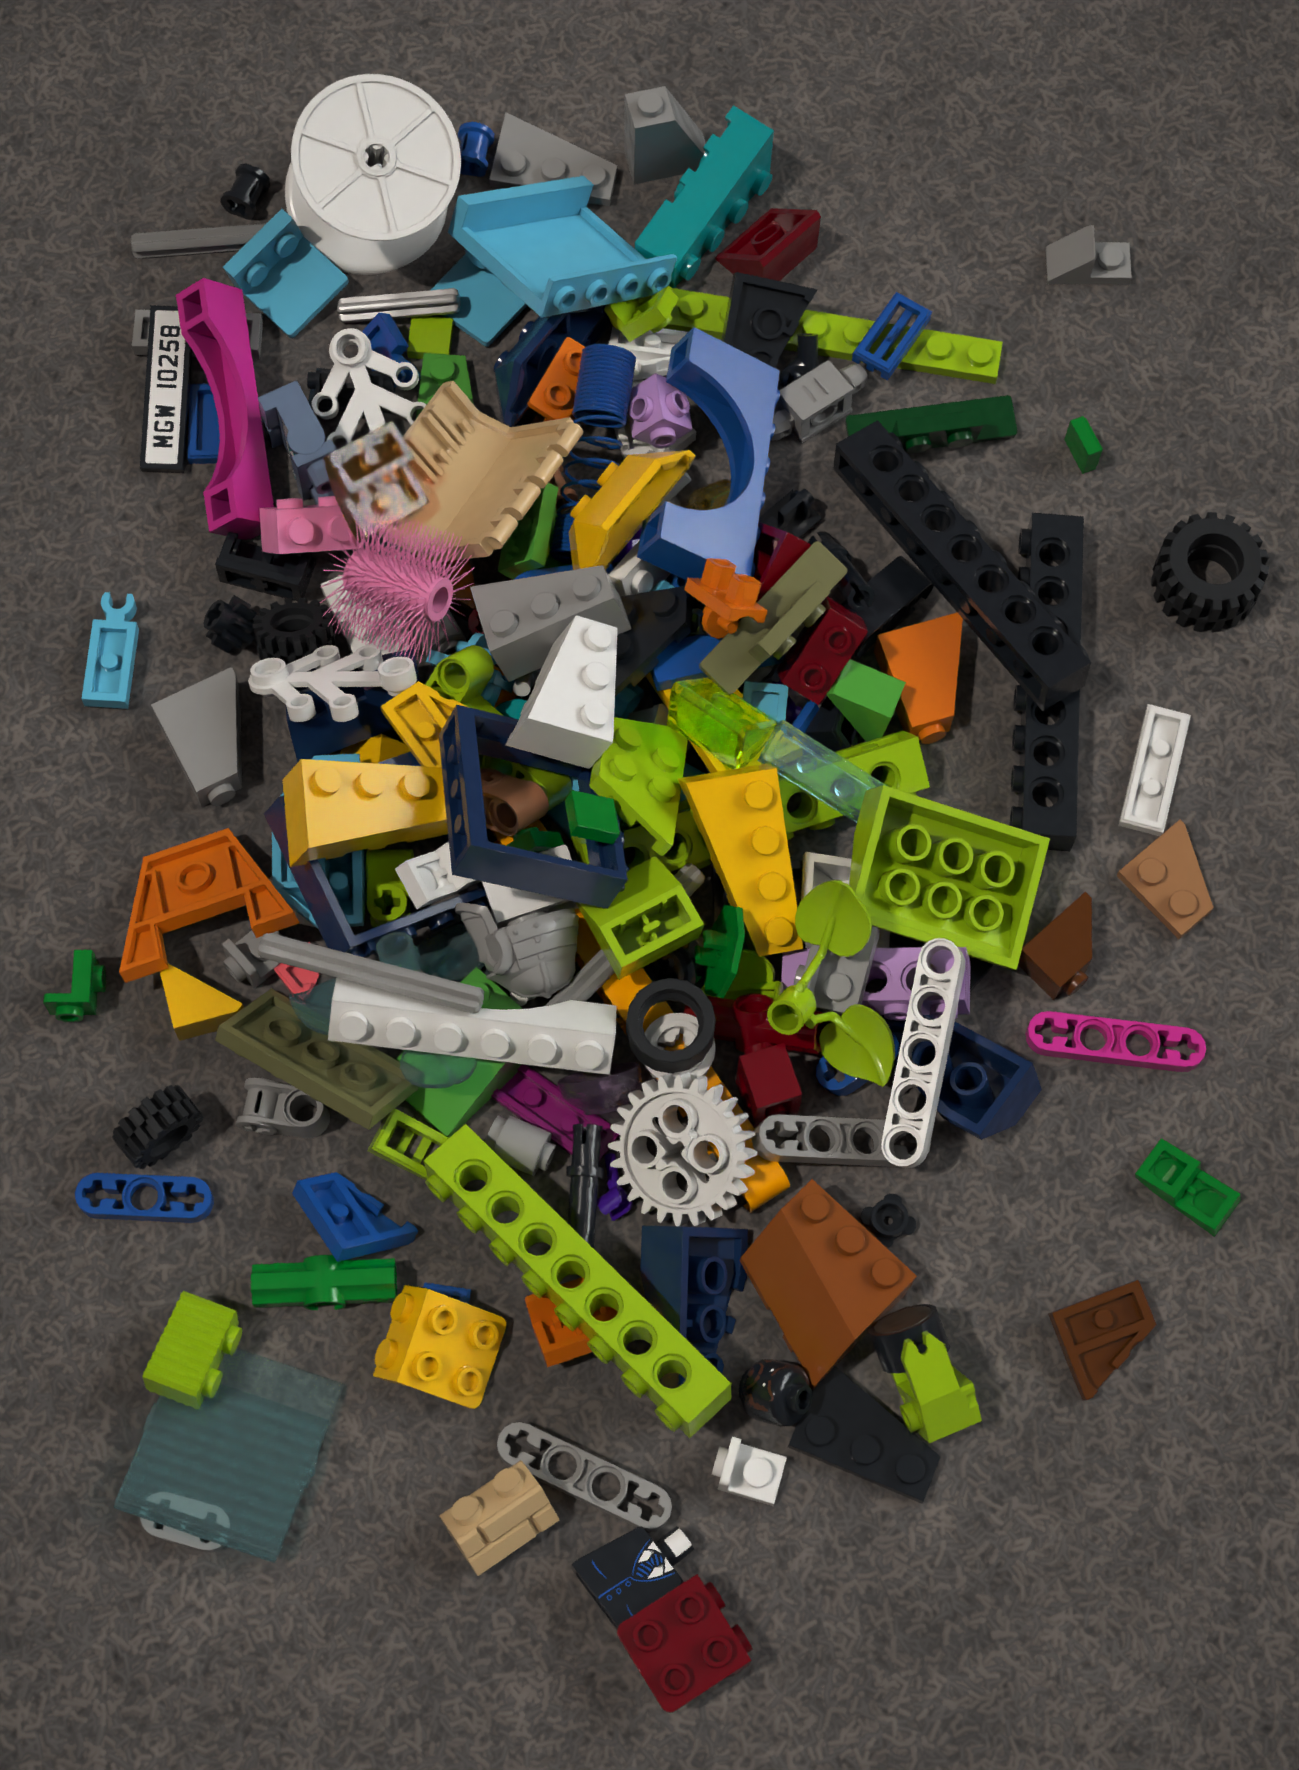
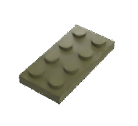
(341, 1075)

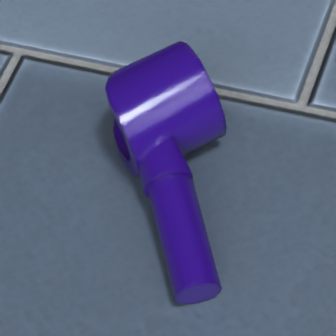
(615, 1200)

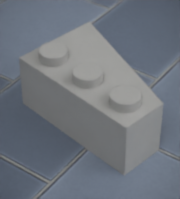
(530, 613)

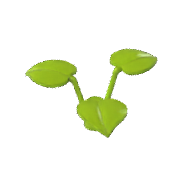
(859, 1039)

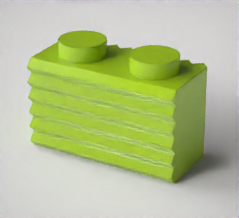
(191, 1350)

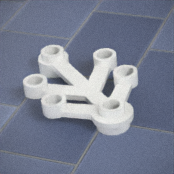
(367, 396)
(276, 679)

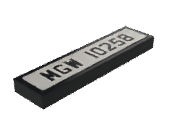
(166, 394)

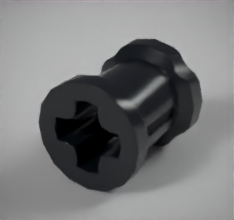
(245, 191)

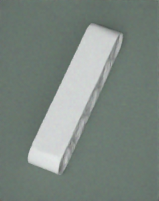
(916, 1030)

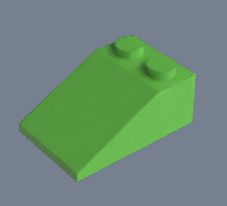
(453, 1106)

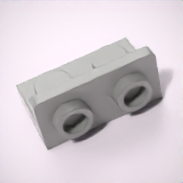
(840, 979)

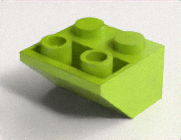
(644, 919)

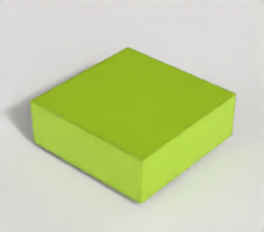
(429, 336)

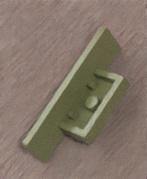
(789, 602)

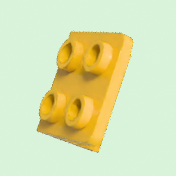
(439, 1346)

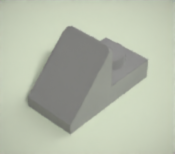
(1084, 261)

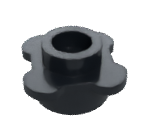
(890, 1207)

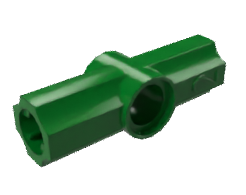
(323, 1282)

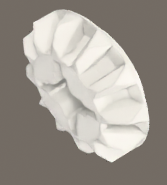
(666, 1031)

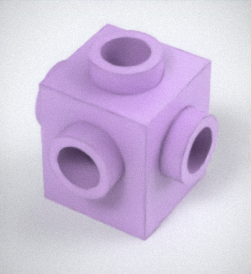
(658, 412)

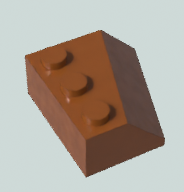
(823, 1278)

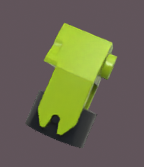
(915, 1353)

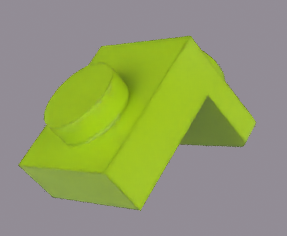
(639, 318)

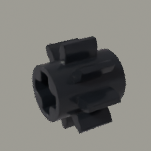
(230, 624)

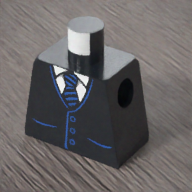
(632, 1571)

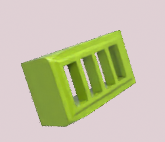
(412, 1126)

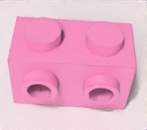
(304, 528)

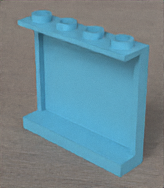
(555, 247)

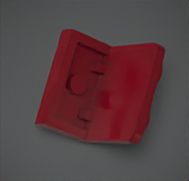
(684, 1644)

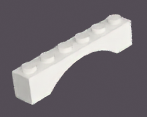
(553, 1036)

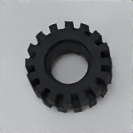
(293, 629)
(157, 1126)

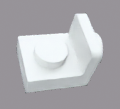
(749, 1471)

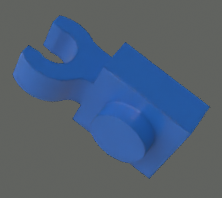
(389, 342)

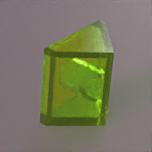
(718, 721)

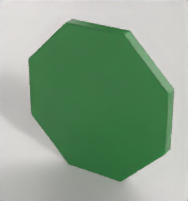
(722, 951)

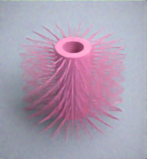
(397, 584)

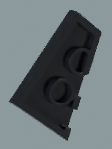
(863, 1439)

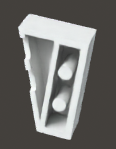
(572, 697)

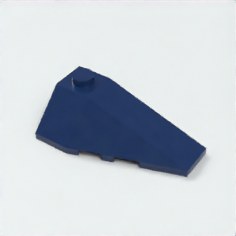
(982, 1082)
(690, 1283)

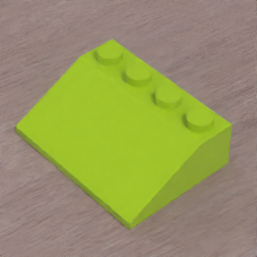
(945, 874)

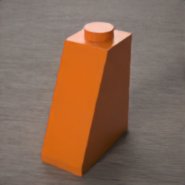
(928, 662)

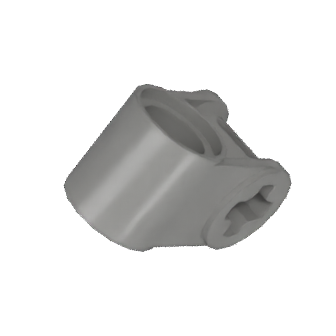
(273, 1109)

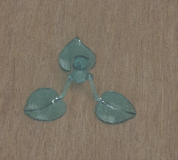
(445, 952)

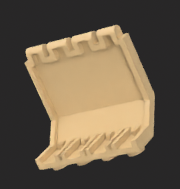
(478, 472)

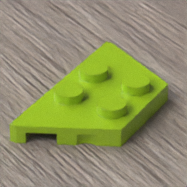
(643, 776)

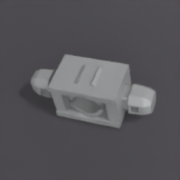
(817, 400)

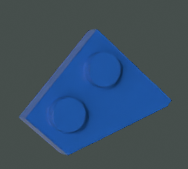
(348, 1218)

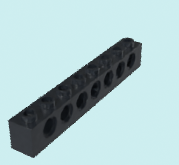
(887, 496)
(1059, 540)

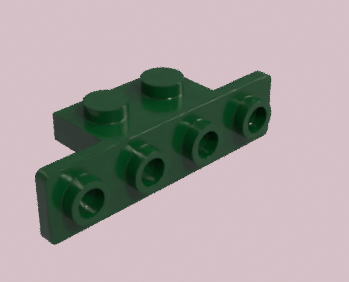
(944, 424)

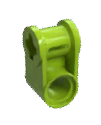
(385, 886)

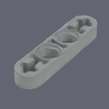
(841, 1140)
(587, 1470)

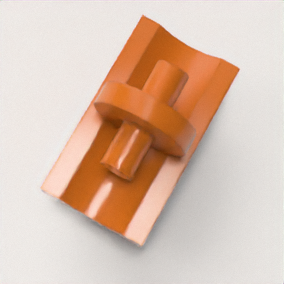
(726, 597)

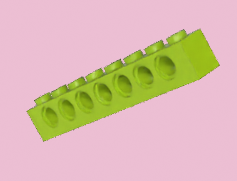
(902, 770)
(469, 1158)

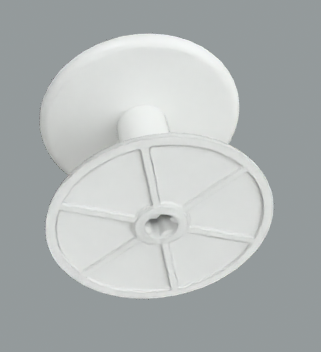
(372, 173)

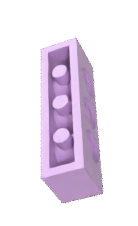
(898, 969)

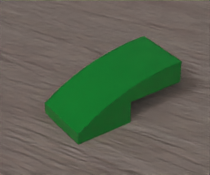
(1187, 1188)

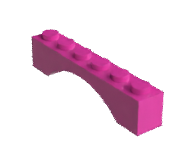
(217, 331)

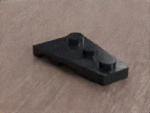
(763, 315)

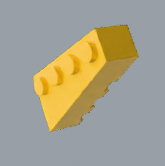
(359, 807)
(748, 845)

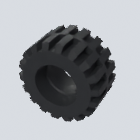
(1201, 601)

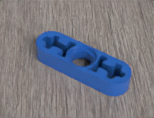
(132, 1182)

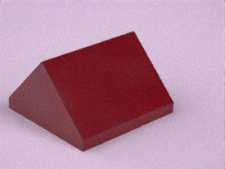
(773, 243)

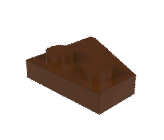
(1101, 1333)

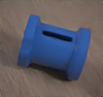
(474, 144)

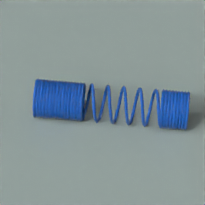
(600, 401)

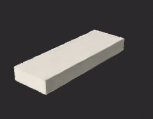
(1154, 770)

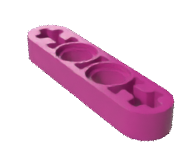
(1115, 1034)

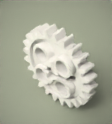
(708, 1121)

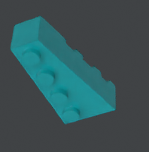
(711, 196)

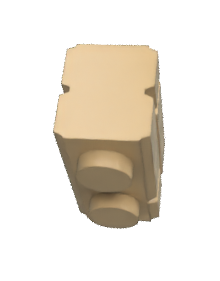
(499, 1517)

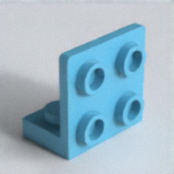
(285, 274)
(485, 300)

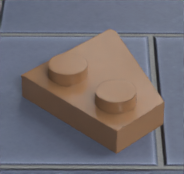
(1170, 881)

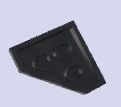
(655, 623)

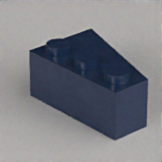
(324, 735)

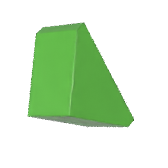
(866, 698)

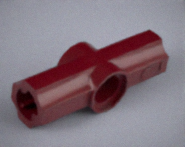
(747, 1024)

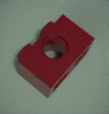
(822, 651)
(767, 1082)

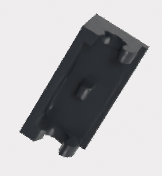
(264, 572)

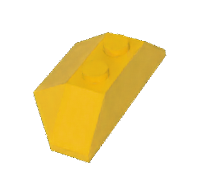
(622, 504)

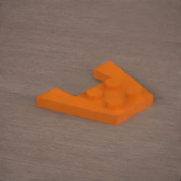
(194, 885)

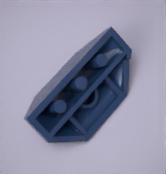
(524, 366)

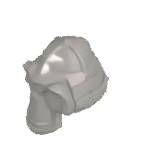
(530, 954)

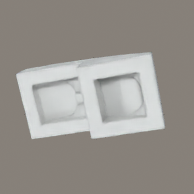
(431, 878)

